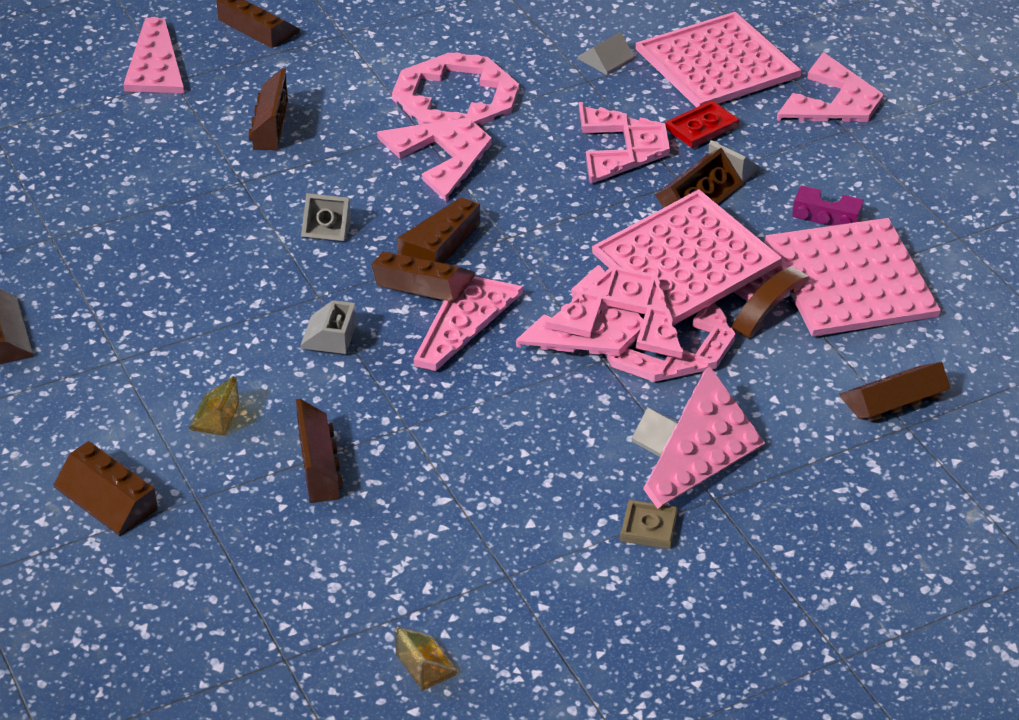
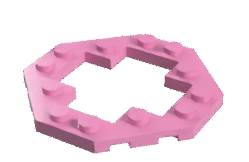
(434, 69)
(709, 354)

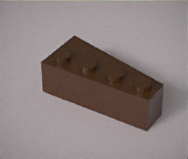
(442, 232)

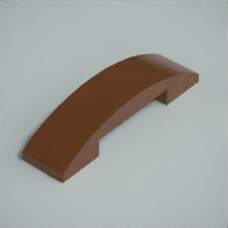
(766, 298)

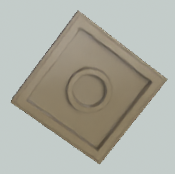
(649, 525)

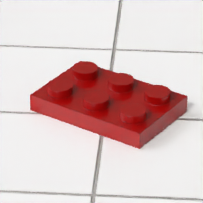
(702, 124)

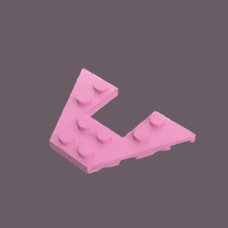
(853, 103)
(457, 137)
(643, 140)
(627, 291)
(611, 335)

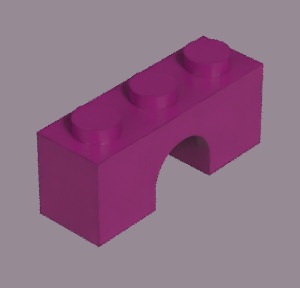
(812, 208)

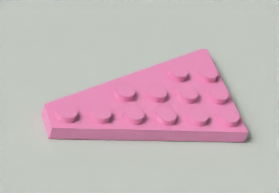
(703, 442)

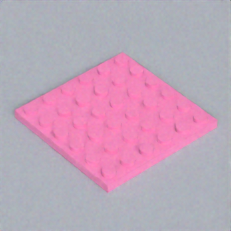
(717, 60)
(693, 251)
(856, 277)

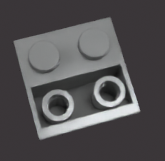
(331, 328)

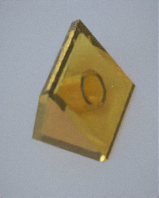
(217, 409)
(423, 658)

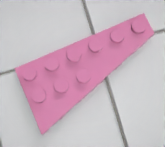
(154, 61)
(463, 319)

